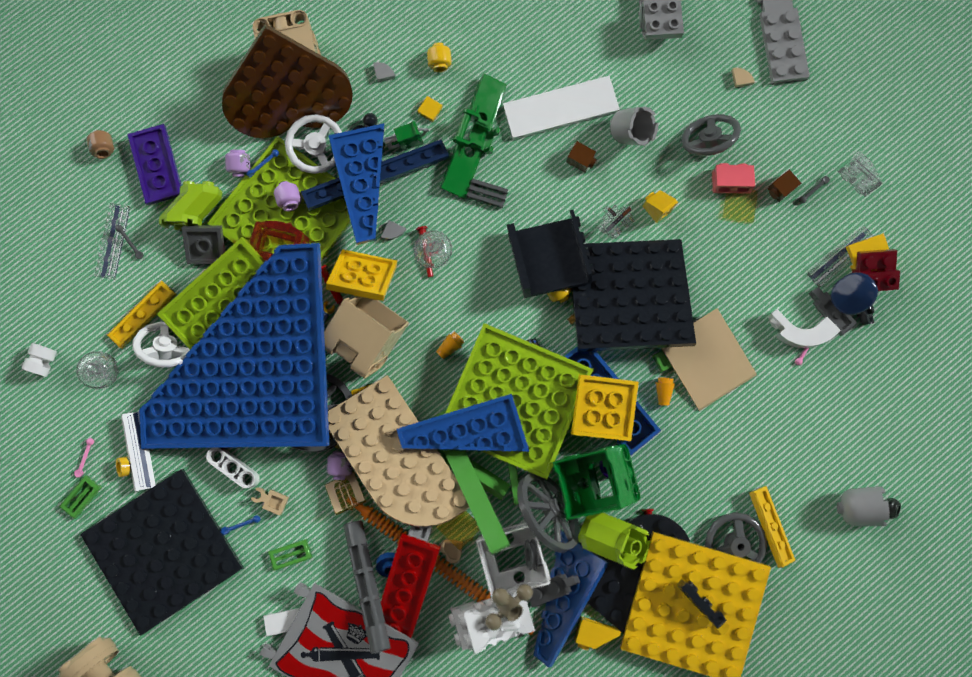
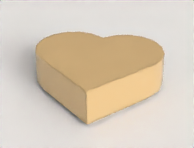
(452, 553)

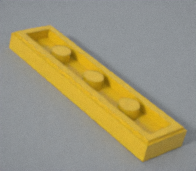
(141, 314)
(772, 527)

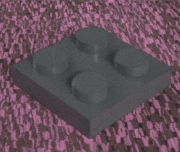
(203, 243)

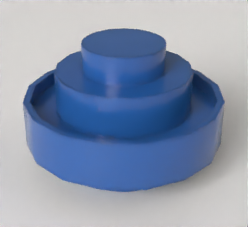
(384, 563)

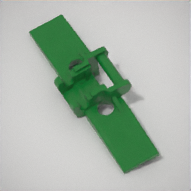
(461, 167)

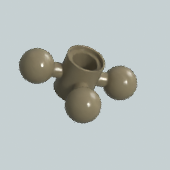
(507, 605)

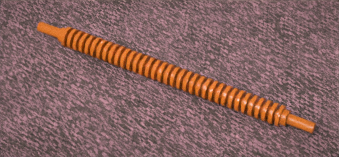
(367, 512)

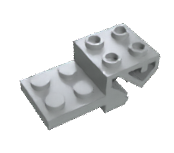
(661, 19)

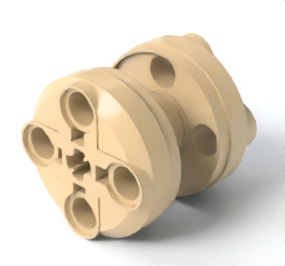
(93, 661)

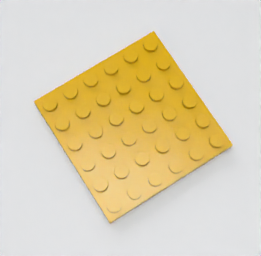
(672, 629)

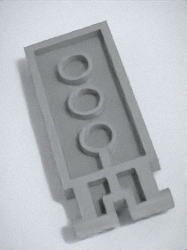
(783, 41)

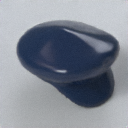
(854, 293)

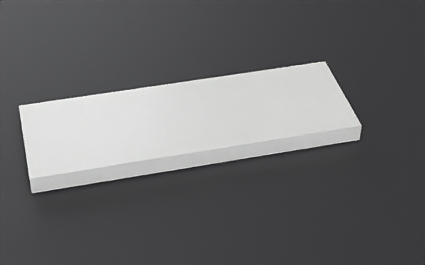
(561, 107)

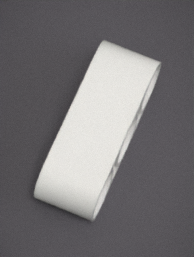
(224, 463)

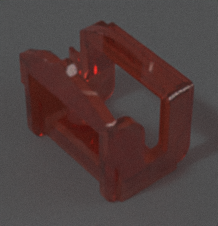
(276, 229)

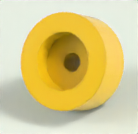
(122, 466)

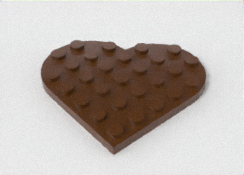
(281, 84)

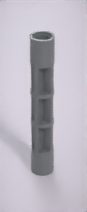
(366, 587)

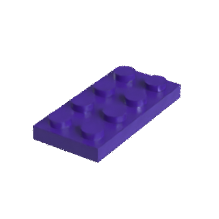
(155, 164)

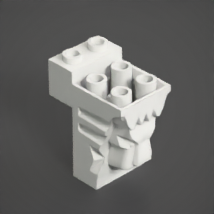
(472, 629)

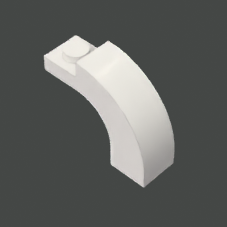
(802, 338)

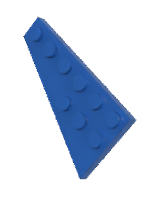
(563, 613)

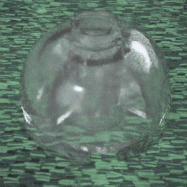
(432, 249)
(97, 370)

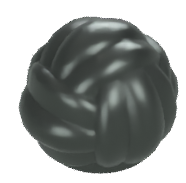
(894, 507)

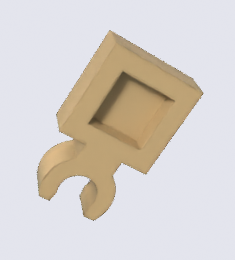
(273, 501)

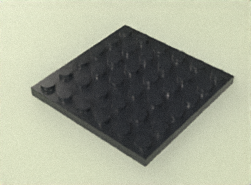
(634, 298)
(161, 551)

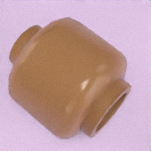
(100, 144)

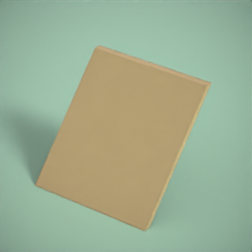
(713, 364)

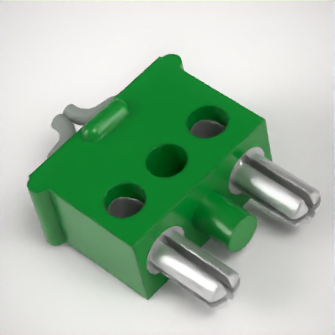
(406, 137)

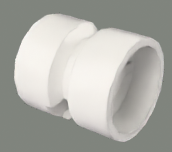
(39, 359)

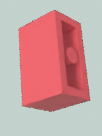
(733, 178)

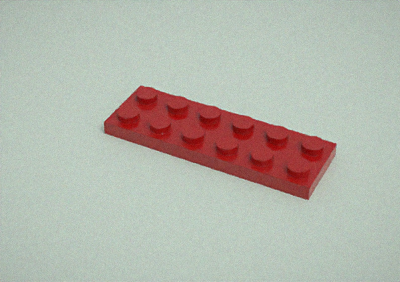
(408, 583)

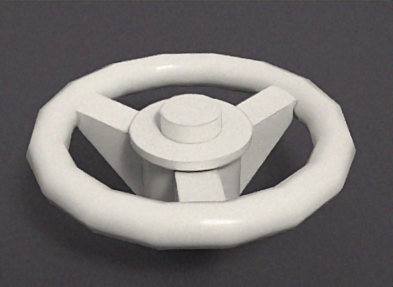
(313, 143)
(164, 350)

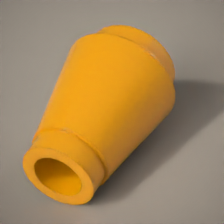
(451, 344)
(664, 390)

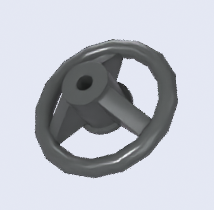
(711, 138)
(736, 542)

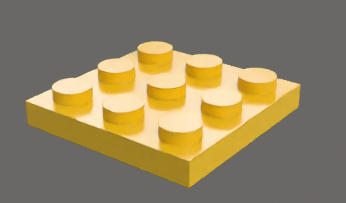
(361, 275)
(604, 407)

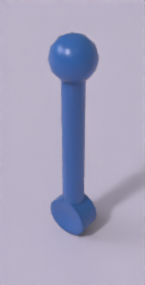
(250, 173)
(225, 530)

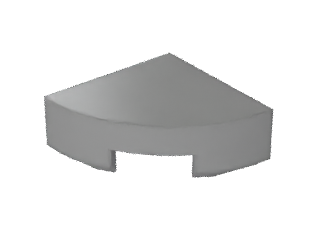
(383, 71)
(392, 231)

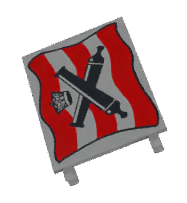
(332, 641)

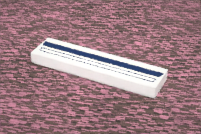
(138, 458)

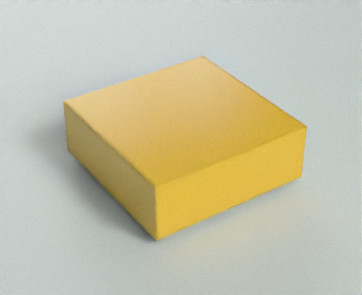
(430, 109)

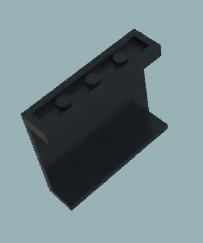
(551, 256)

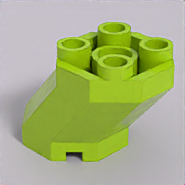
(191, 205)
(614, 539)

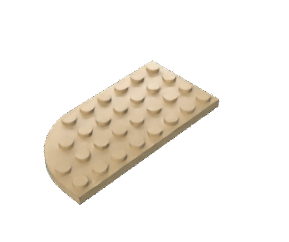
(403, 482)

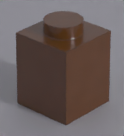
(581, 157)
(783, 186)

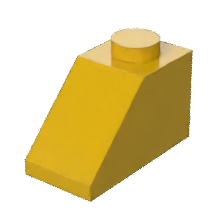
(659, 205)
(594, 633)

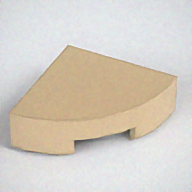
(742, 77)

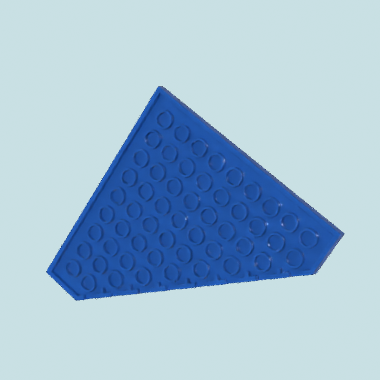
(255, 370)

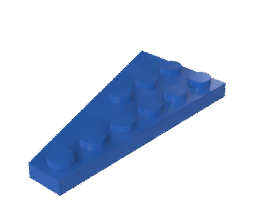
(359, 170)
(476, 427)

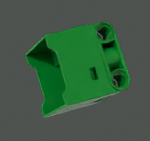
(621, 474)

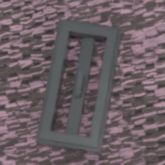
(488, 186)

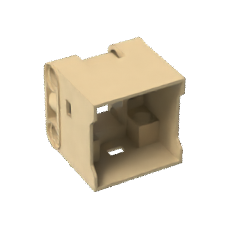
(287, 24)
(364, 334)

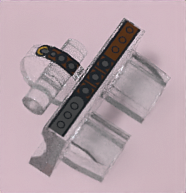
(613, 218)

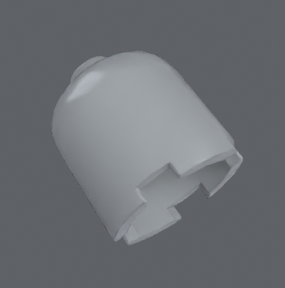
(634, 126)
(864, 506)

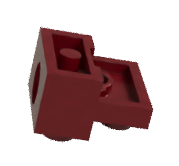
(880, 267)

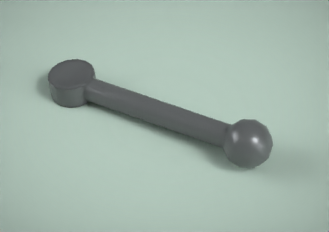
(824, 180)
(138, 254)

